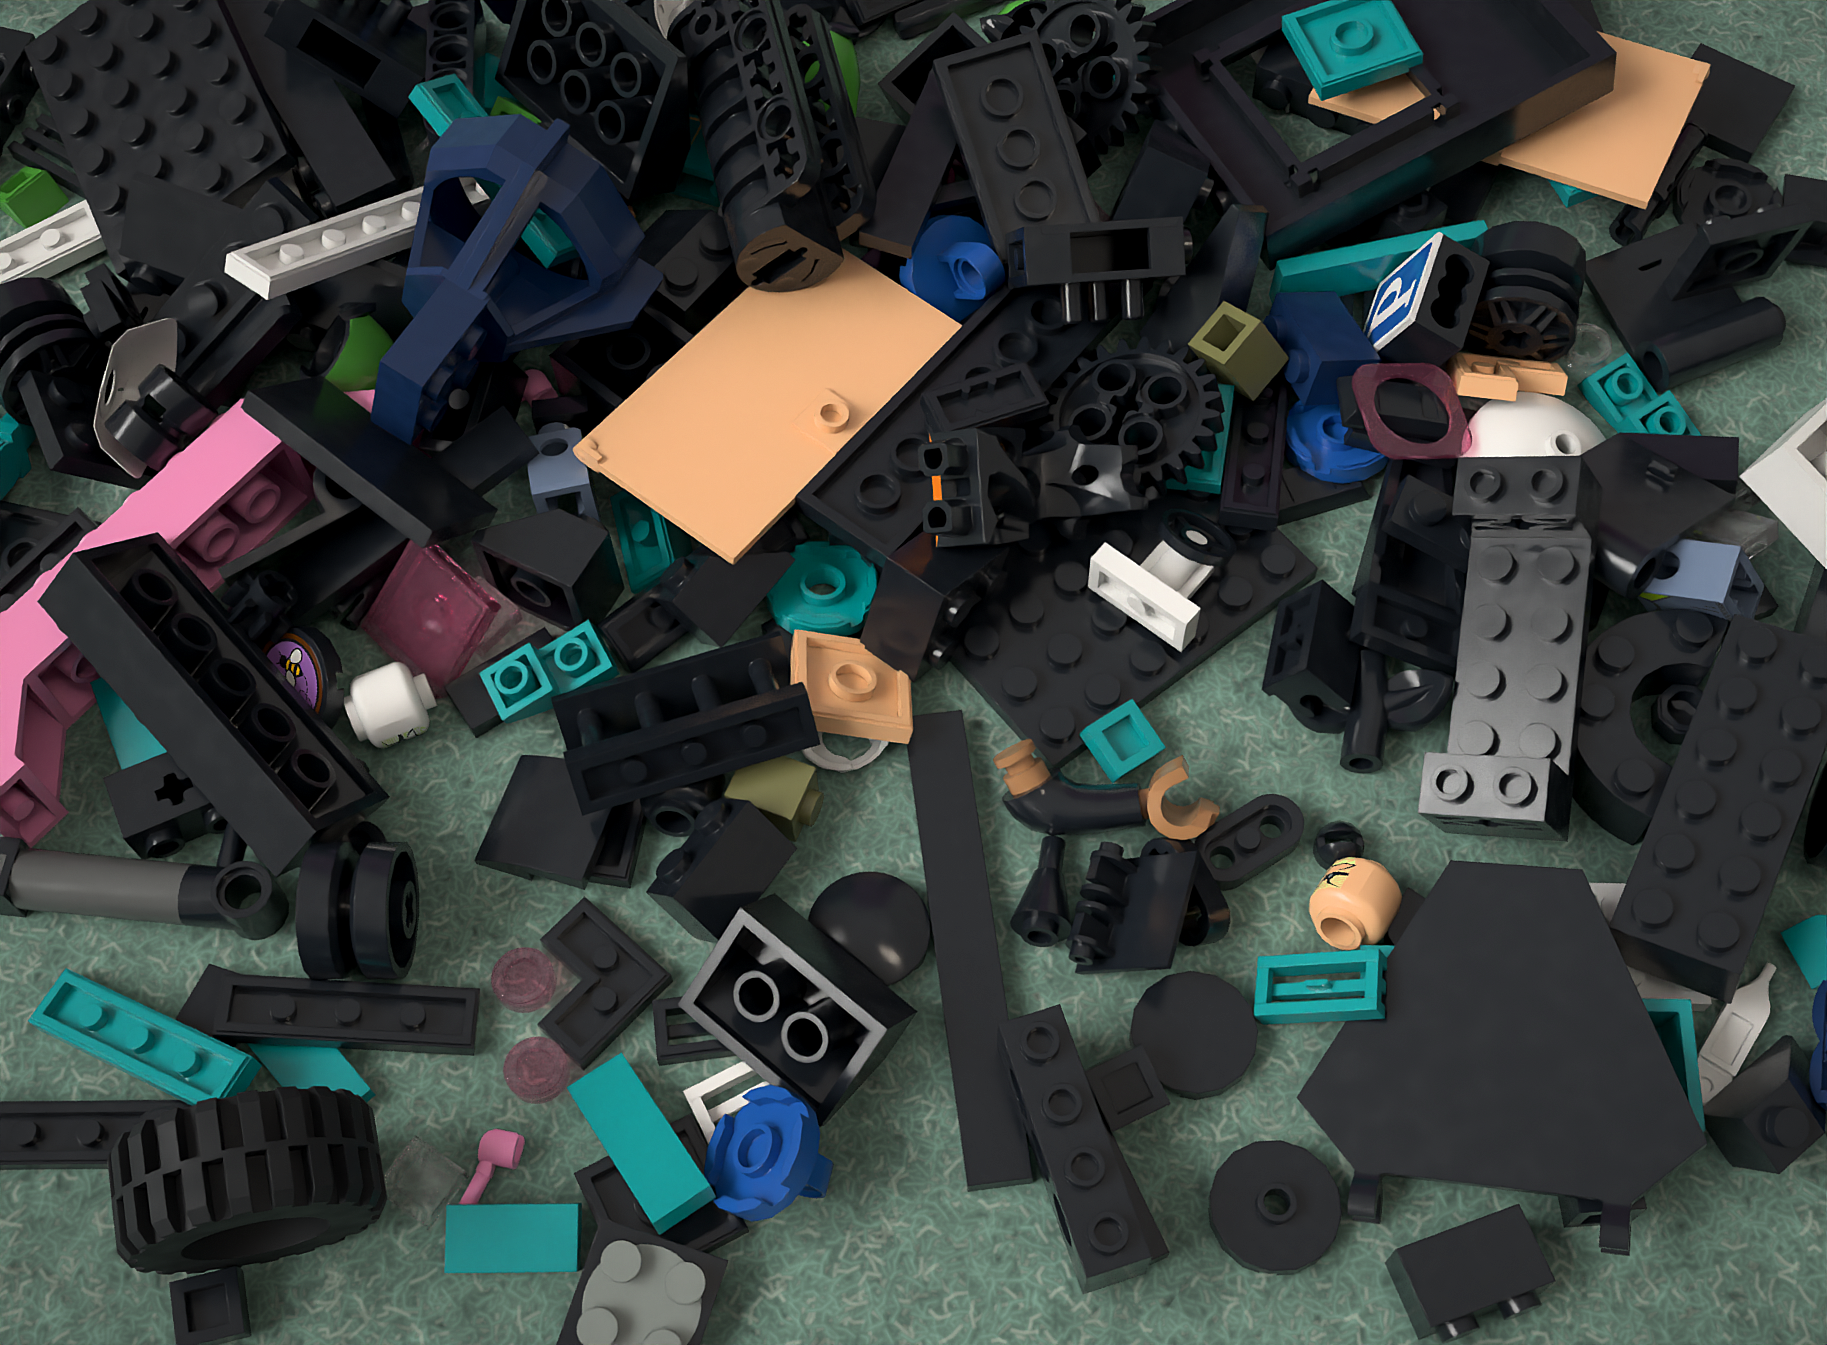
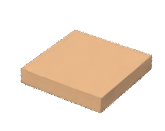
(851, 688)

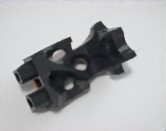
(993, 491)

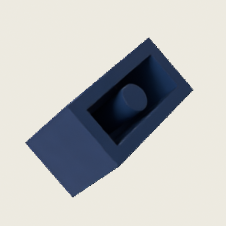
(1319, 341)

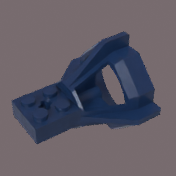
(482, 297)

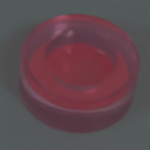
(523, 980)
(536, 1070)

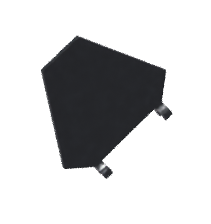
(1507, 1055)

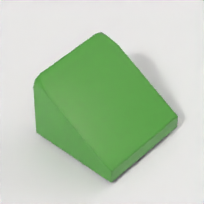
(31, 196)

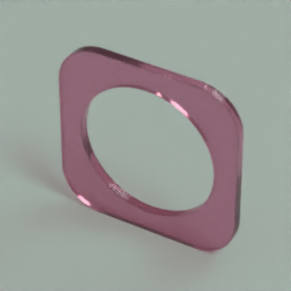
(1370, 376)

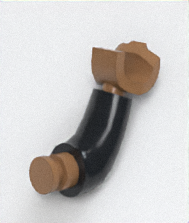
(1059, 806)

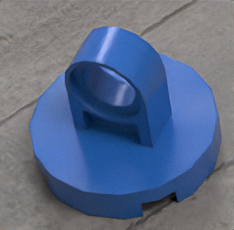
(953, 266)
(767, 1155)

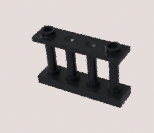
(683, 722)

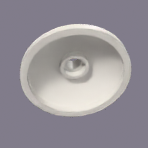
(1531, 427)

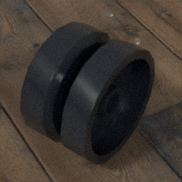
(357, 910)

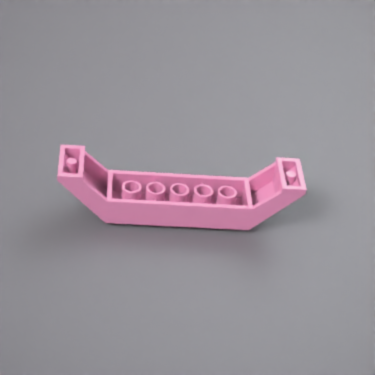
(211, 507)

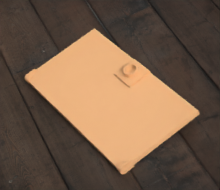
(1603, 148)
(764, 402)

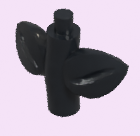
(1378, 704)

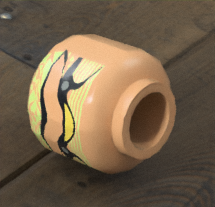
(1355, 903)

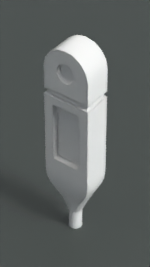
(1733, 1034)

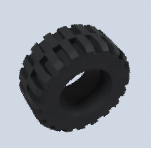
(245, 1179)

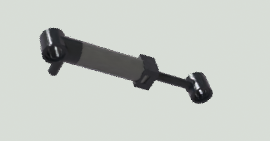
(143, 888)

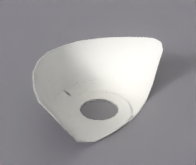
(132, 361)

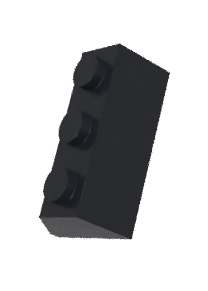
(796, 1006)

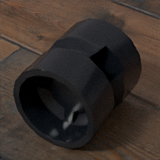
(140, 423)

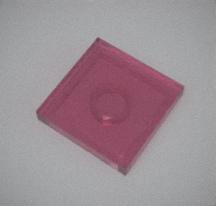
(430, 615)

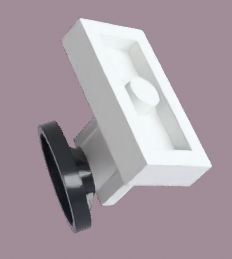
(1162, 585)

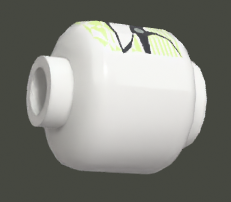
(389, 705)

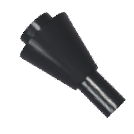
(1044, 910)

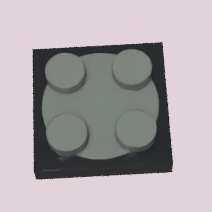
(641, 1291)

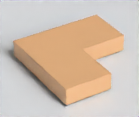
(1503, 376)

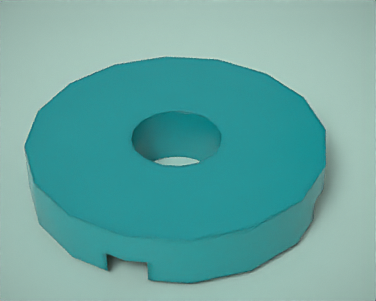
(834, 614)

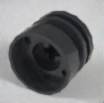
(1528, 292)
(45, 334)

